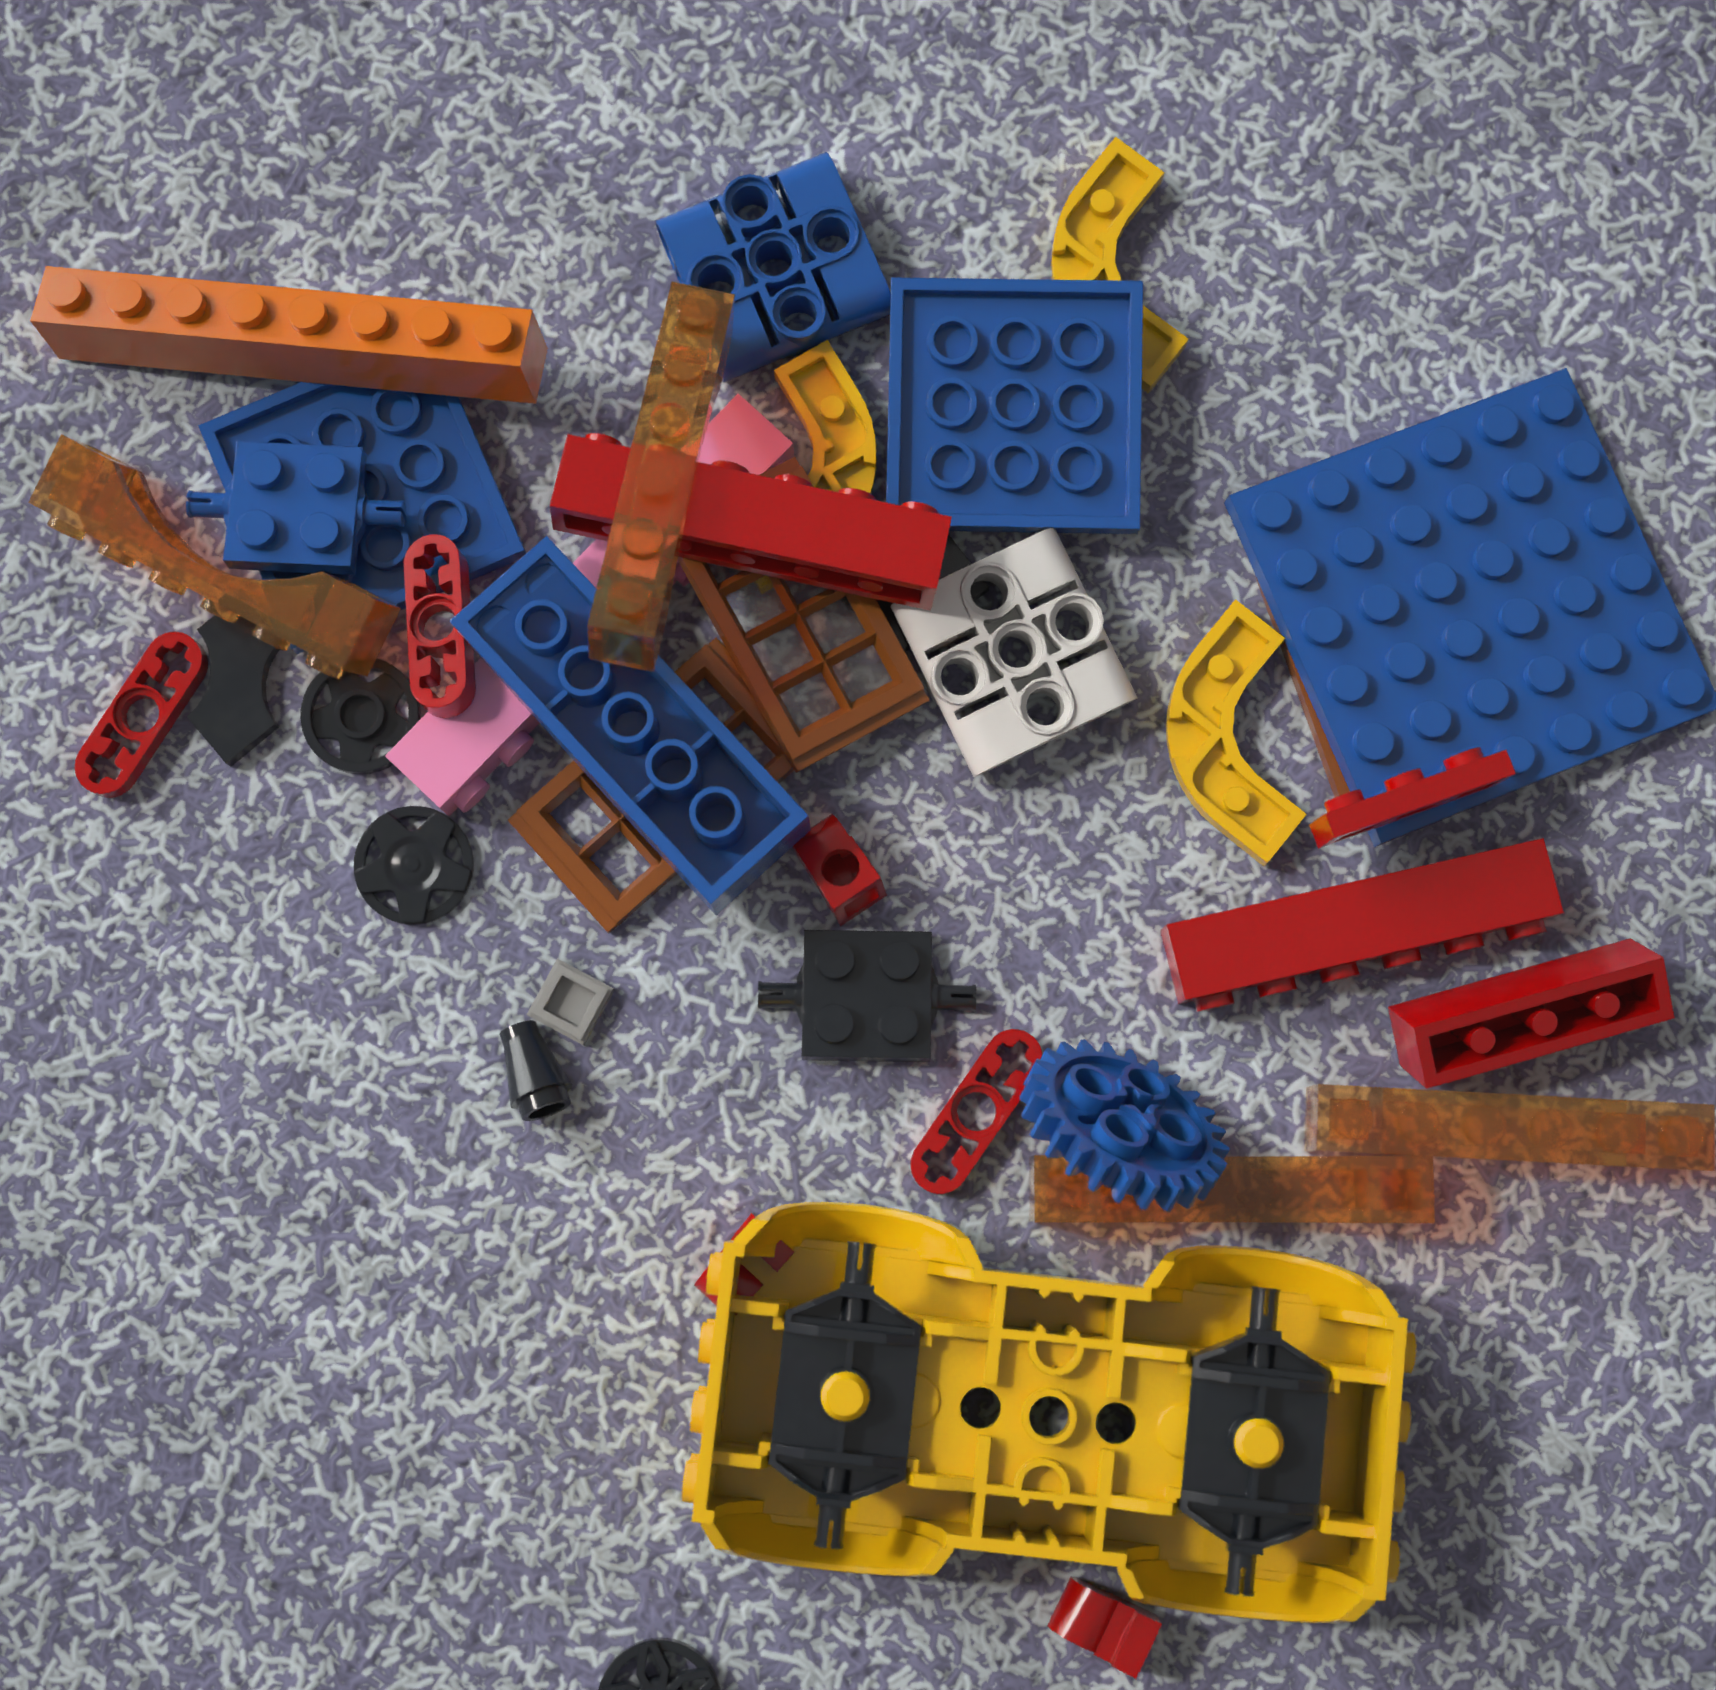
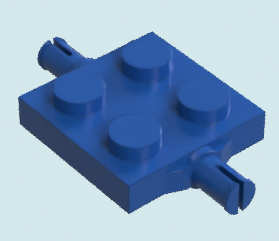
(295, 508)

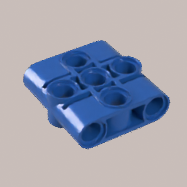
(817, 209)

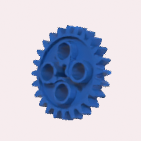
(1124, 1125)

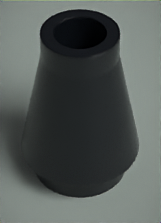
(533, 1074)

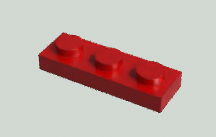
(1410, 794)

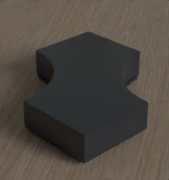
(235, 704)

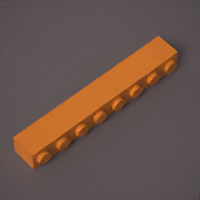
(291, 334)

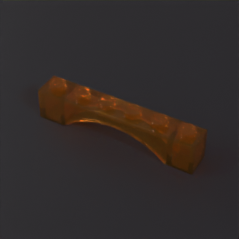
(659, 478)
(113, 503)
(1510, 1127)
(1256, 1191)

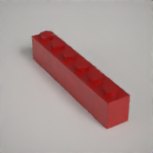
(770, 525)
(1361, 922)

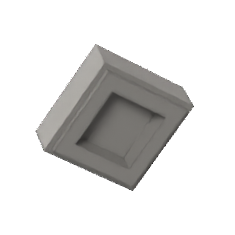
(570, 1002)

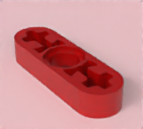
(423, 603)
(116, 715)
(935, 1142)

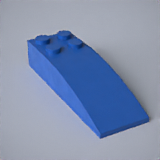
(633, 731)

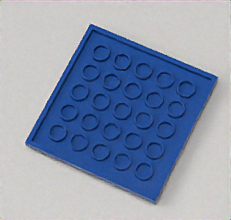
(1472, 597)

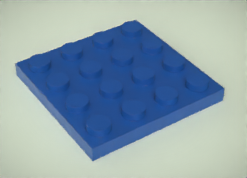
(1017, 402)
(415, 452)

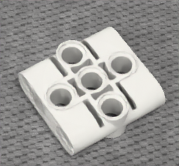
(1024, 576)

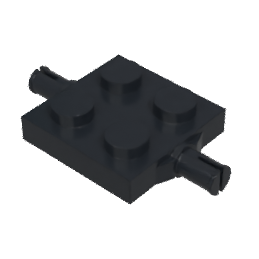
(867, 996)

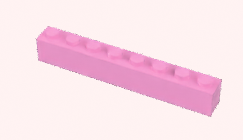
(457, 753)

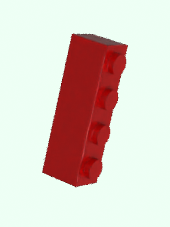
(1531, 1012)

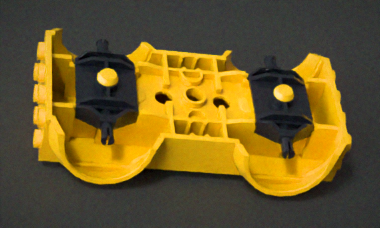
(1250, 1378)

